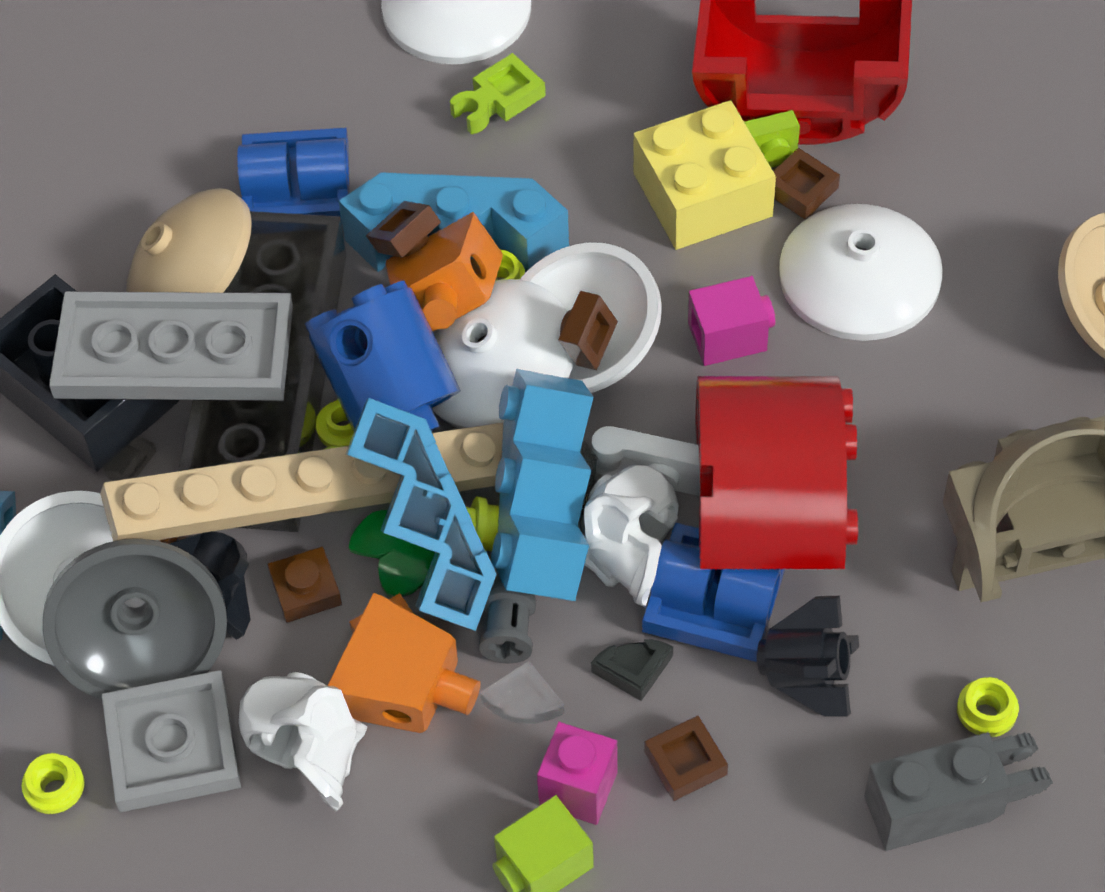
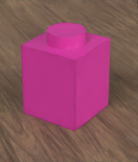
(729, 320)
(579, 771)

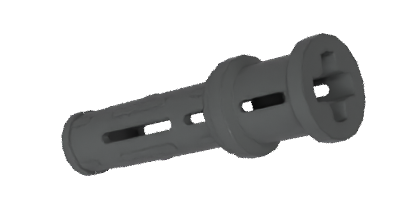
(507, 625)

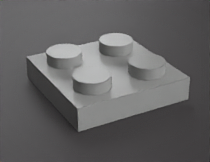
(170, 741)

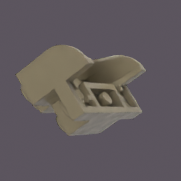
(1029, 506)

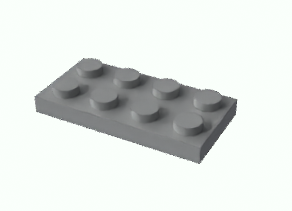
(172, 346)

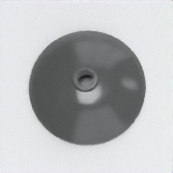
(116, 647)

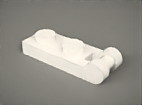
(622, 448)

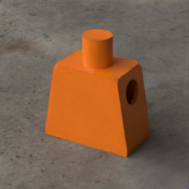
(444, 275)
(401, 669)

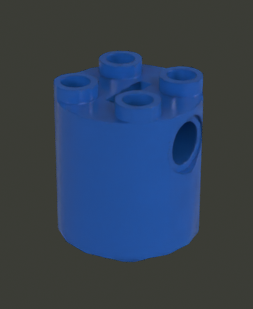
(383, 354)

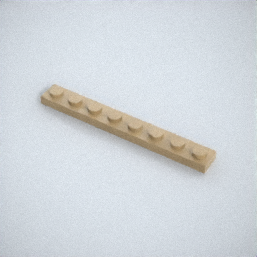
(281, 487)

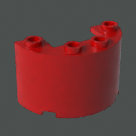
(821, 67)
(774, 472)

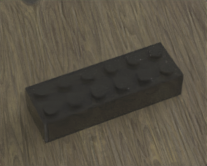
(283, 256)

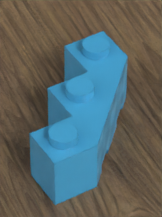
(512, 210)
(542, 485)
(427, 512)

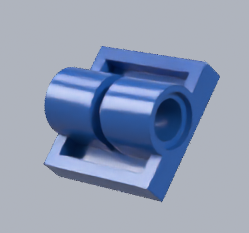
(295, 171)
(709, 606)

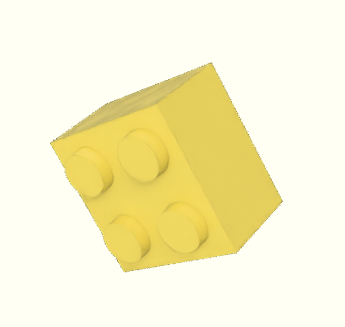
(703, 174)

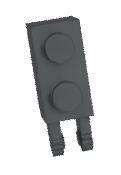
(949, 787)

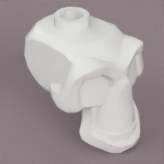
(625, 527)
(302, 727)

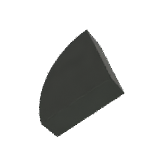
(633, 665)

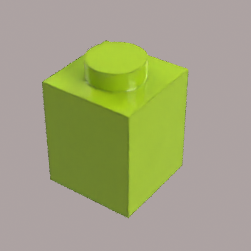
(542, 850)

